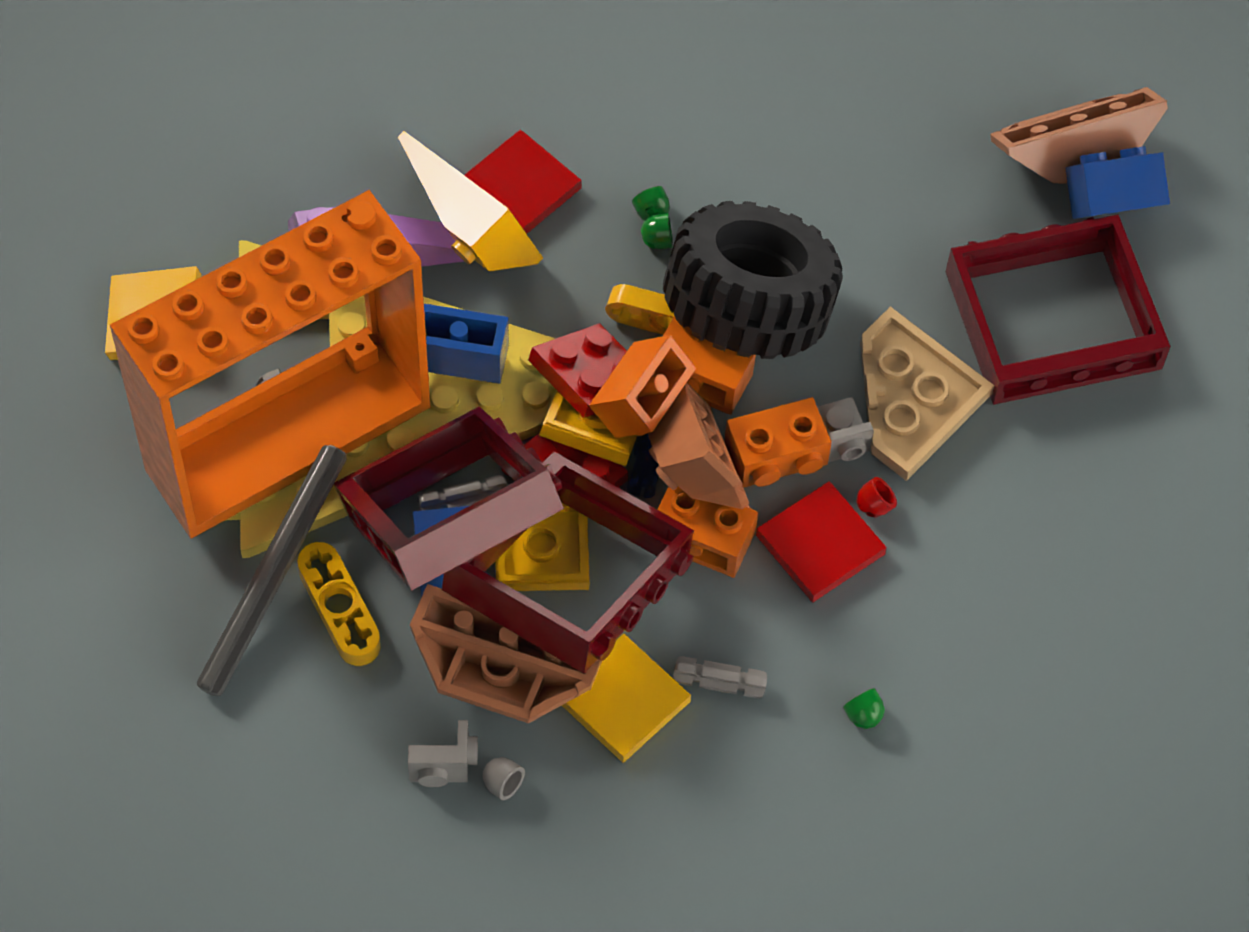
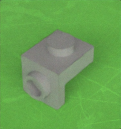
(443, 763)

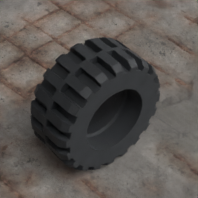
(752, 279)

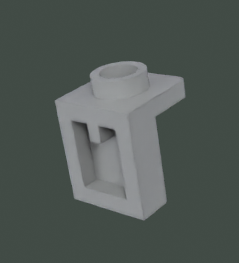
(846, 430)

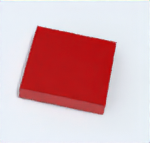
(525, 179)
(821, 541)

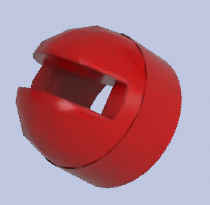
(876, 498)

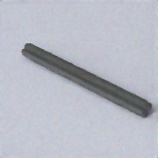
(271, 571)

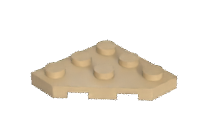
(914, 392)

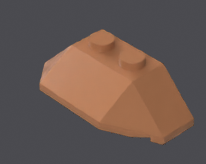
(1096, 126)
(694, 453)
(490, 664)

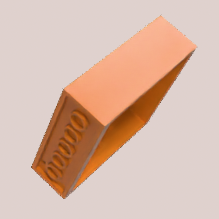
(278, 427)

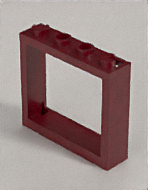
(1070, 368)
(467, 532)
(547, 630)

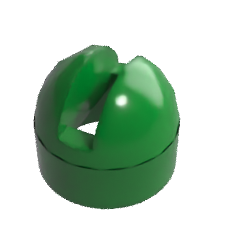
(651, 202)
(657, 232)
(865, 709)

